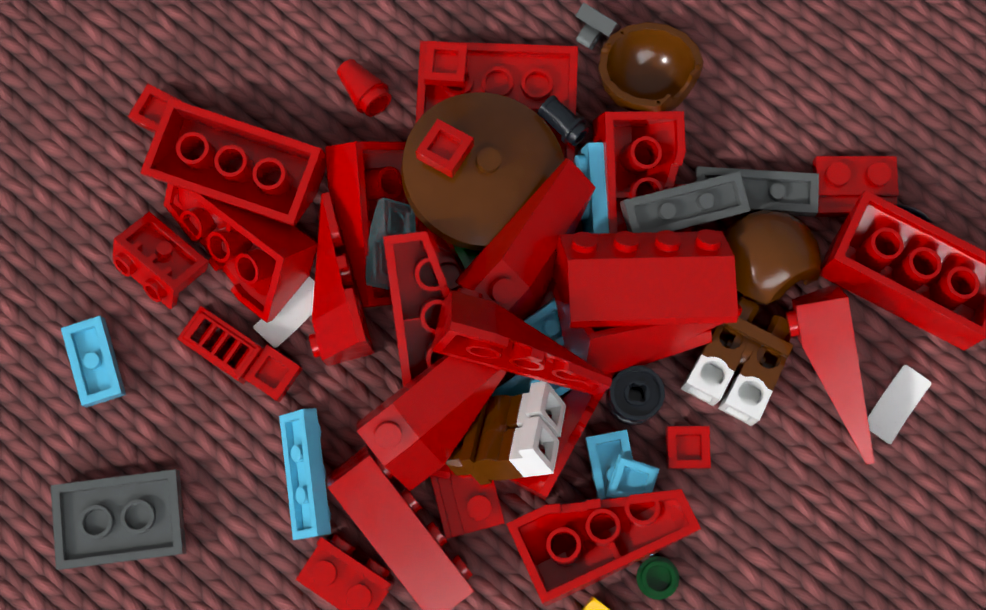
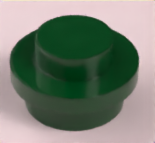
(657, 577)

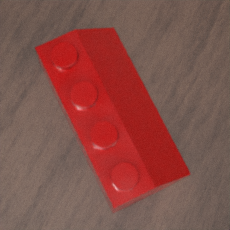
(234, 162)
(911, 270)
(646, 278)

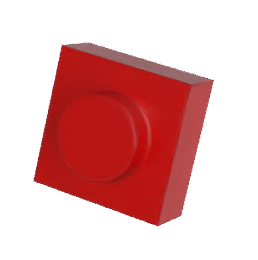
(445, 64)
(150, 108)
(444, 148)
(273, 373)
(688, 447)

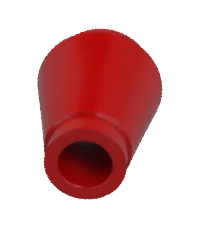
(365, 89)

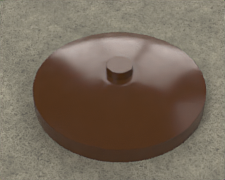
(503, 170)

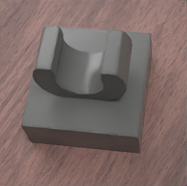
(595, 26)

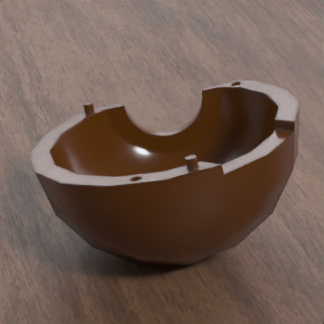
(649, 67)
(772, 254)

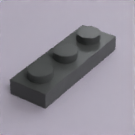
(774, 190)
(686, 205)

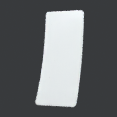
(291, 316)
(897, 403)

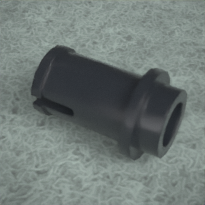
(563, 121)

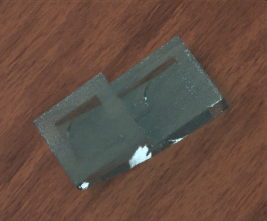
(388, 219)

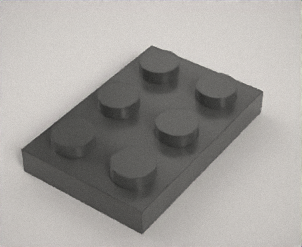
(118, 519)

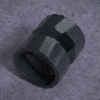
(635, 395)

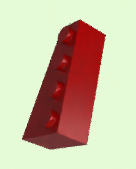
(416, 299)
(399, 533)

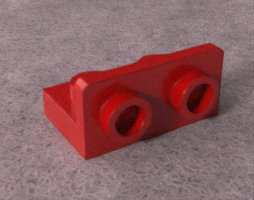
(157, 259)
(344, 578)

